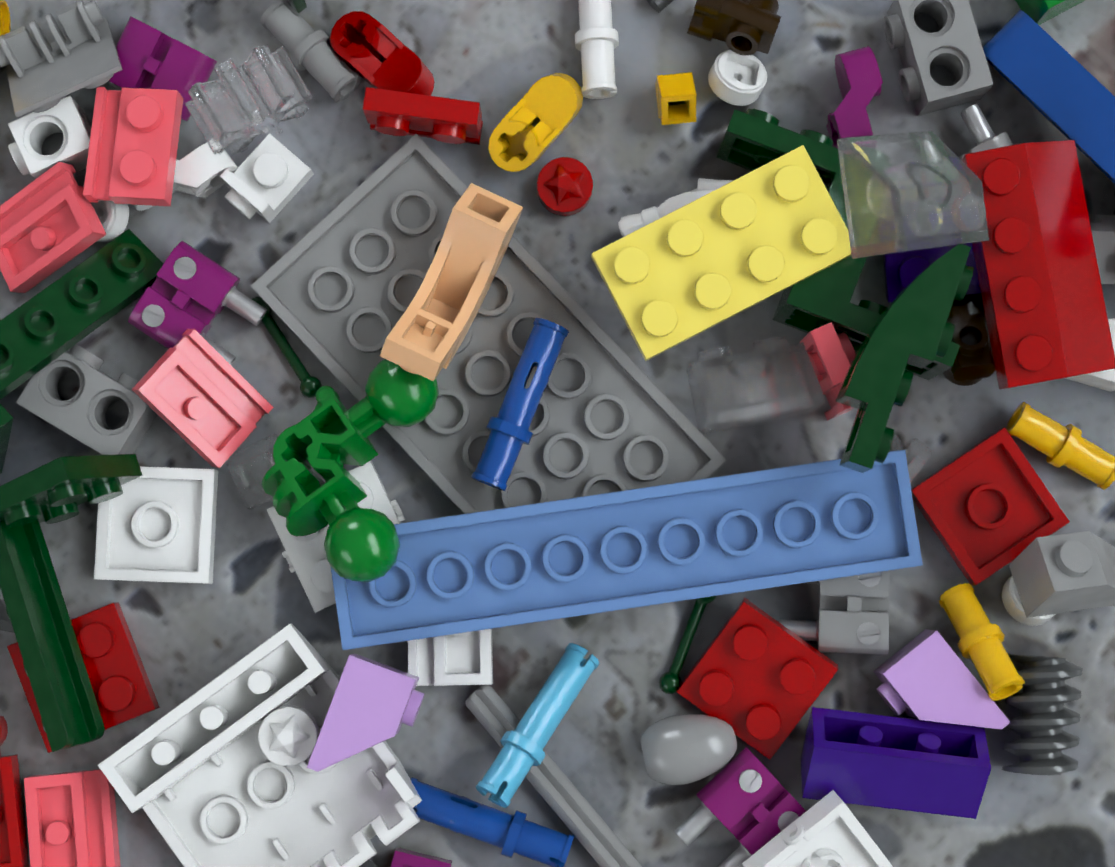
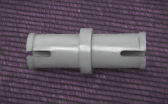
(310, 50)

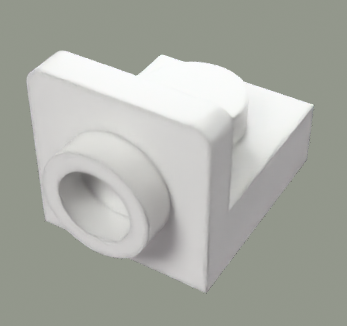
(266, 180)

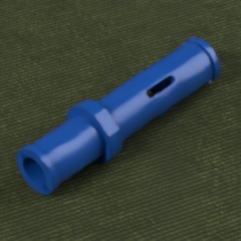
(519, 405)
(492, 825)

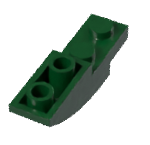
(906, 333)

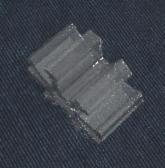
(248, 100)

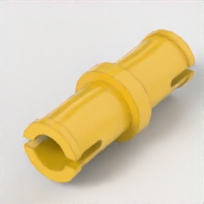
(1062, 445)
(981, 642)

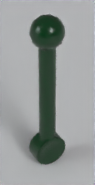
(309, 384)
(670, 681)

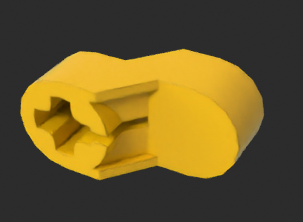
(519, 144)

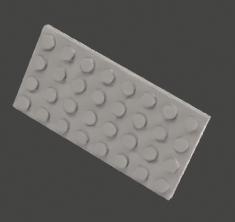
(599, 416)

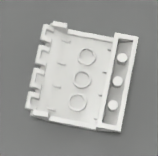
(232, 806)

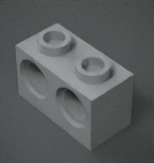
(953, 47)
(85, 412)

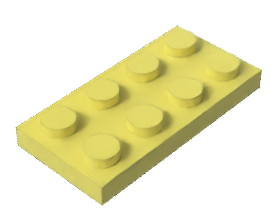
(724, 252)

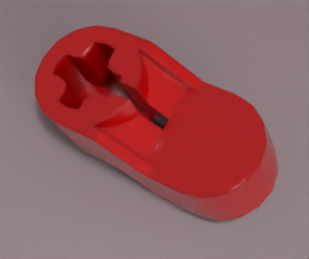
(365, 41)

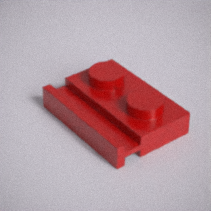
(423, 115)

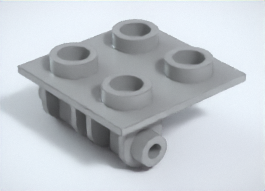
(56, 69)

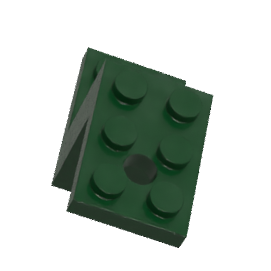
(824, 297)

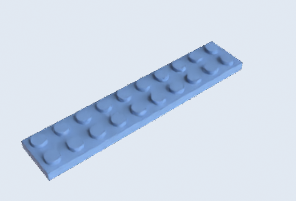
(635, 550)

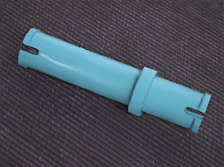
(526, 743)

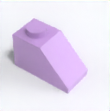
(936, 685)
(365, 710)

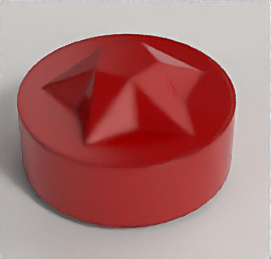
(564, 186)

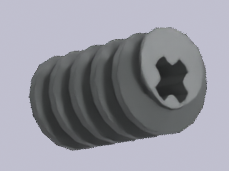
(1043, 716)

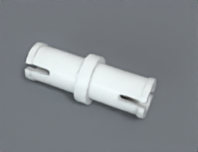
(597, 45)

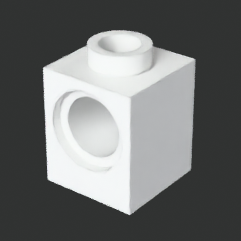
(34, 128)

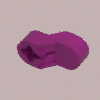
(858, 83)

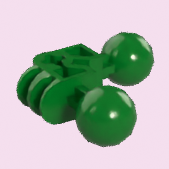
(359, 541)

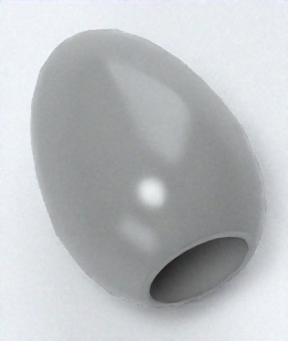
(687, 748)

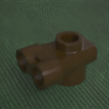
(742, 24)
(971, 333)

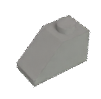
(1065, 574)

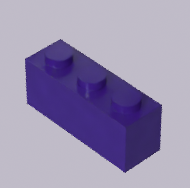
(895, 762)

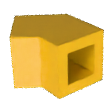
(673, 89)

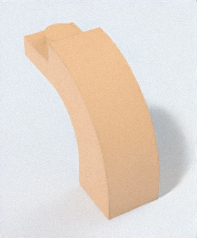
(455, 283)

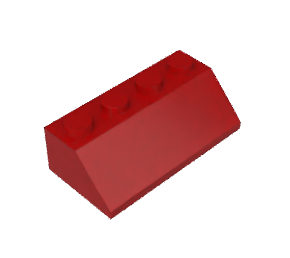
(1039, 265)

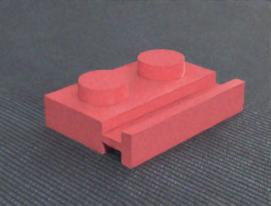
(133, 146)
(45, 228)
(830, 359)
(202, 398)
(71, 820)

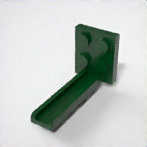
(69, 312)
(34, 594)

